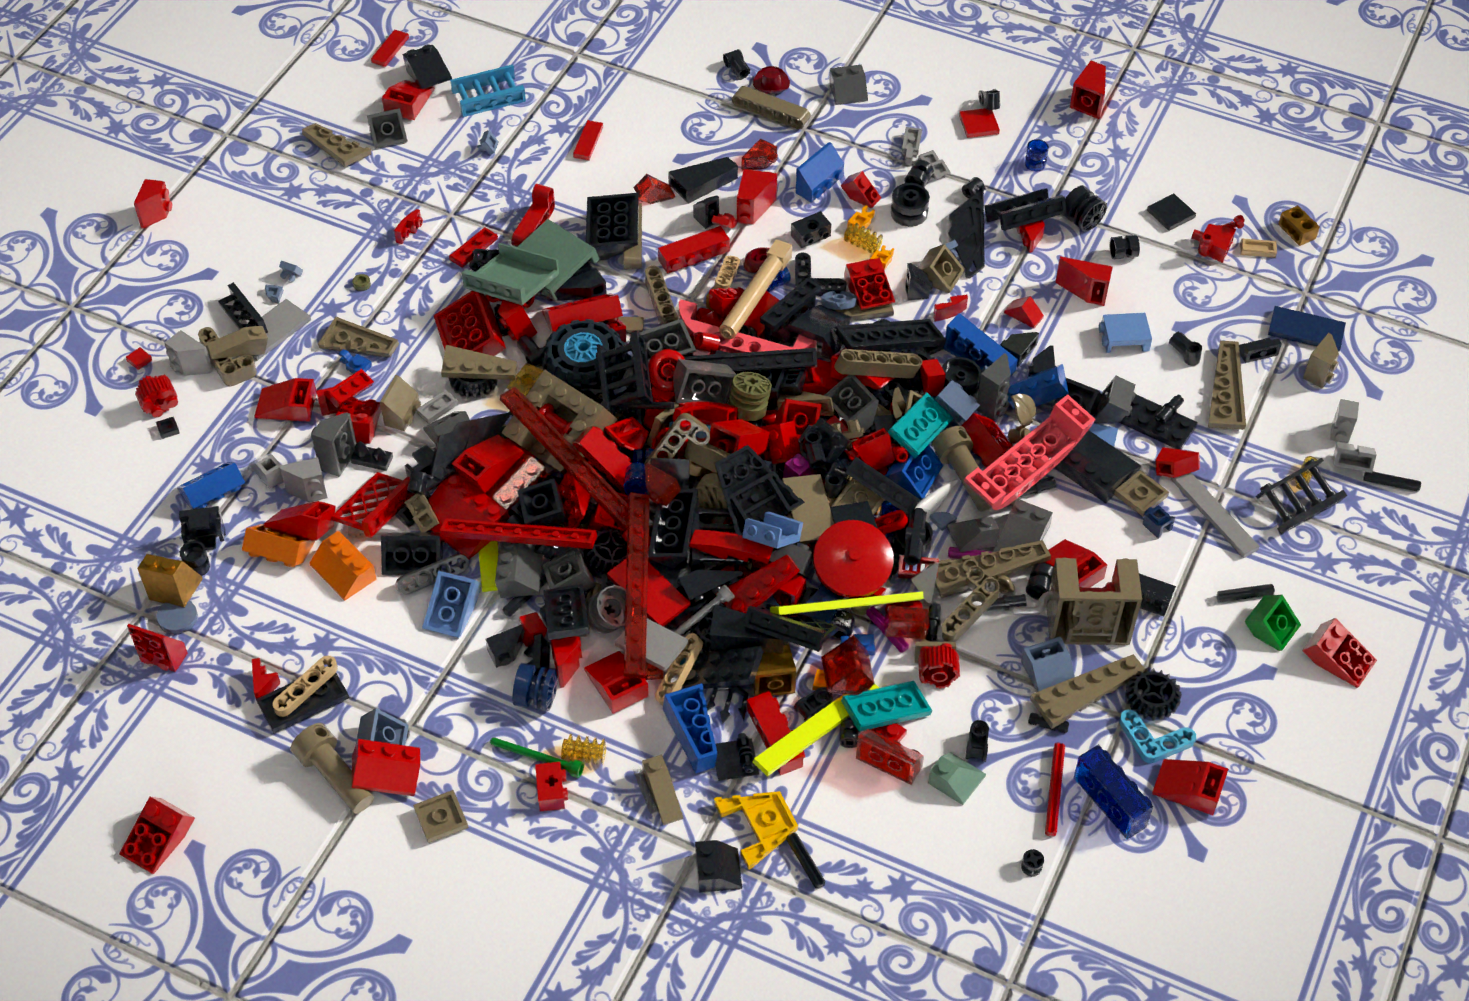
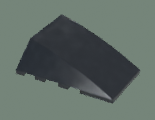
(818, 325)
(753, 488)

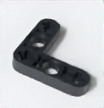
(833, 282)

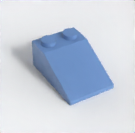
(451, 604)

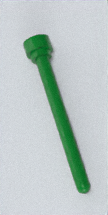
(574, 767)

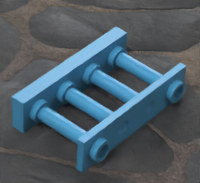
(489, 101)

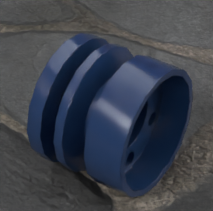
(530, 686)

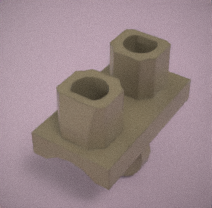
(854, 431)

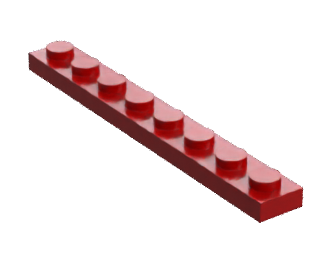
(518, 533)

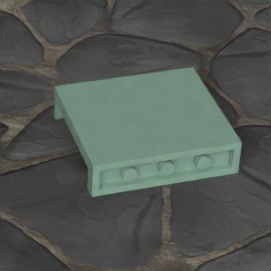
(558, 243)
(512, 274)

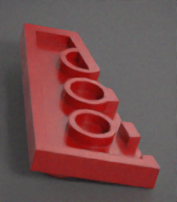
(761, 584)

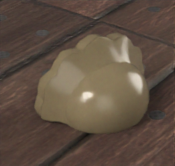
(1005, 584)

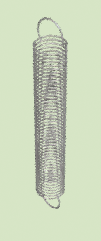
(646, 793)

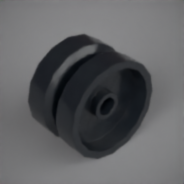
(910, 204)
(963, 372)

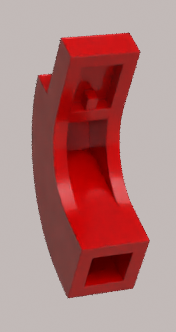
(706, 412)

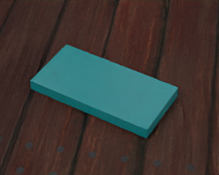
(920, 425)
(886, 705)

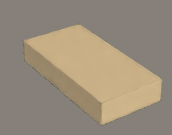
(1259, 248)

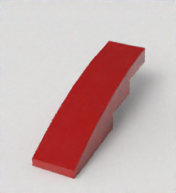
(724, 544)

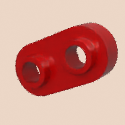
(891, 521)

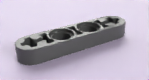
(432, 575)

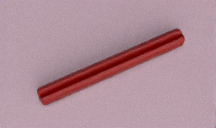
(1055, 789)

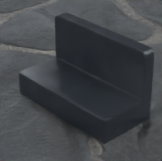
(1259, 349)

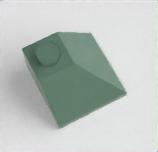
(955, 777)

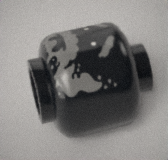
(845, 622)

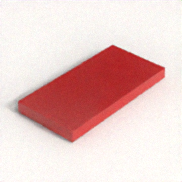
(663, 599)

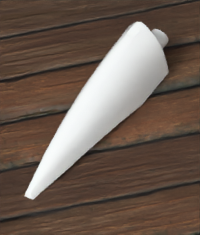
(935, 499)

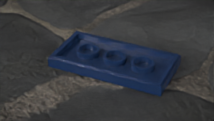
(1304, 327)

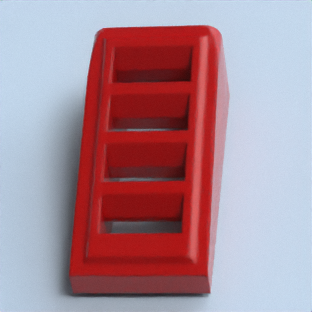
(908, 574)

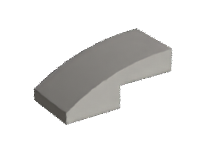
(939, 166)

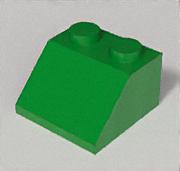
(1273, 621)

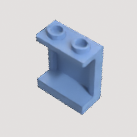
(1125, 330)
(774, 531)

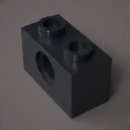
(811, 229)

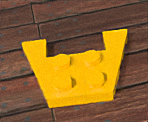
(768, 818)

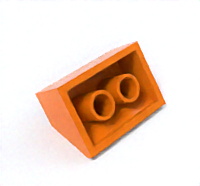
(276, 545)
(342, 566)

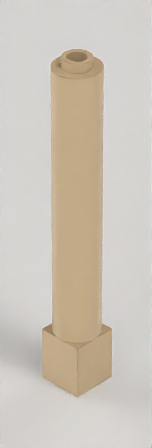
(776, 260)

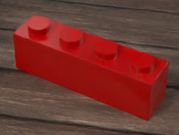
(693, 249)
(603, 455)
(772, 726)

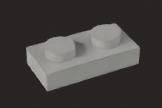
(437, 406)

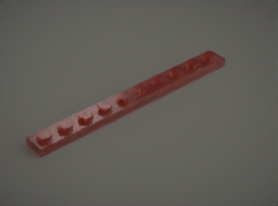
(567, 456)
(636, 586)

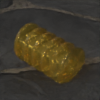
(863, 239)
(583, 749)

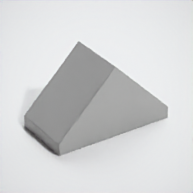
(926, 581)

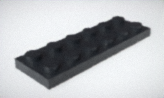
(890, 335)

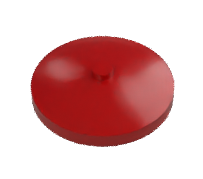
(853, 559)

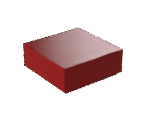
(139, 358)

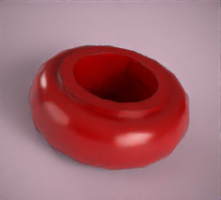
(770, 417)

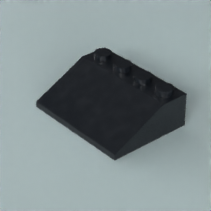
(612, 223)
(1097, 466)

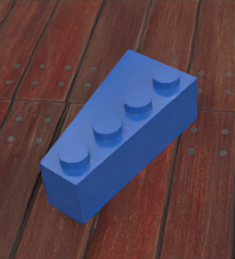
(970, 342)
(691, 724)

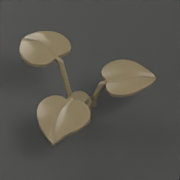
(1025, 411)

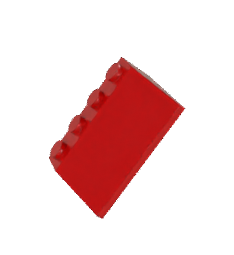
(594, 308)
(470, 325)
(461, 500)

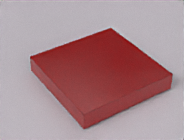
(979, 122)

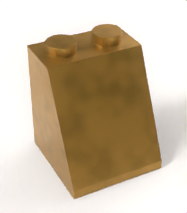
(168, 580)
(776, 673)

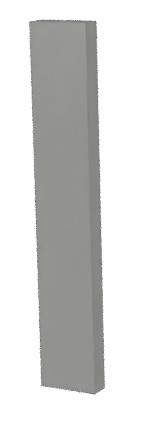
(1216, 514)

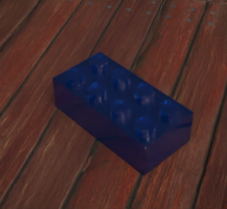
(1113, 791)

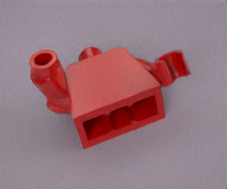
(1217, 238)
(877, 451)

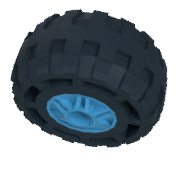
(573, 350)

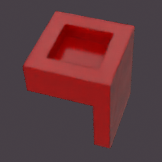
(325, 404)
(533, 626)

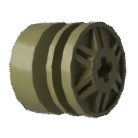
(751, 395)

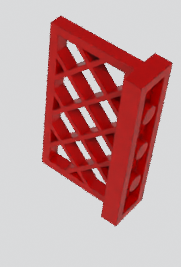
(385, 508)

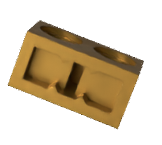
(1298, 225)

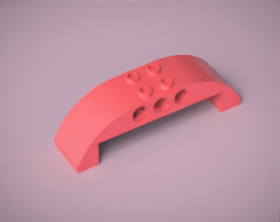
(741, 342)
(1032, 456)

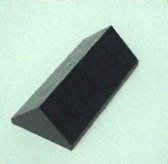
(673, 529)

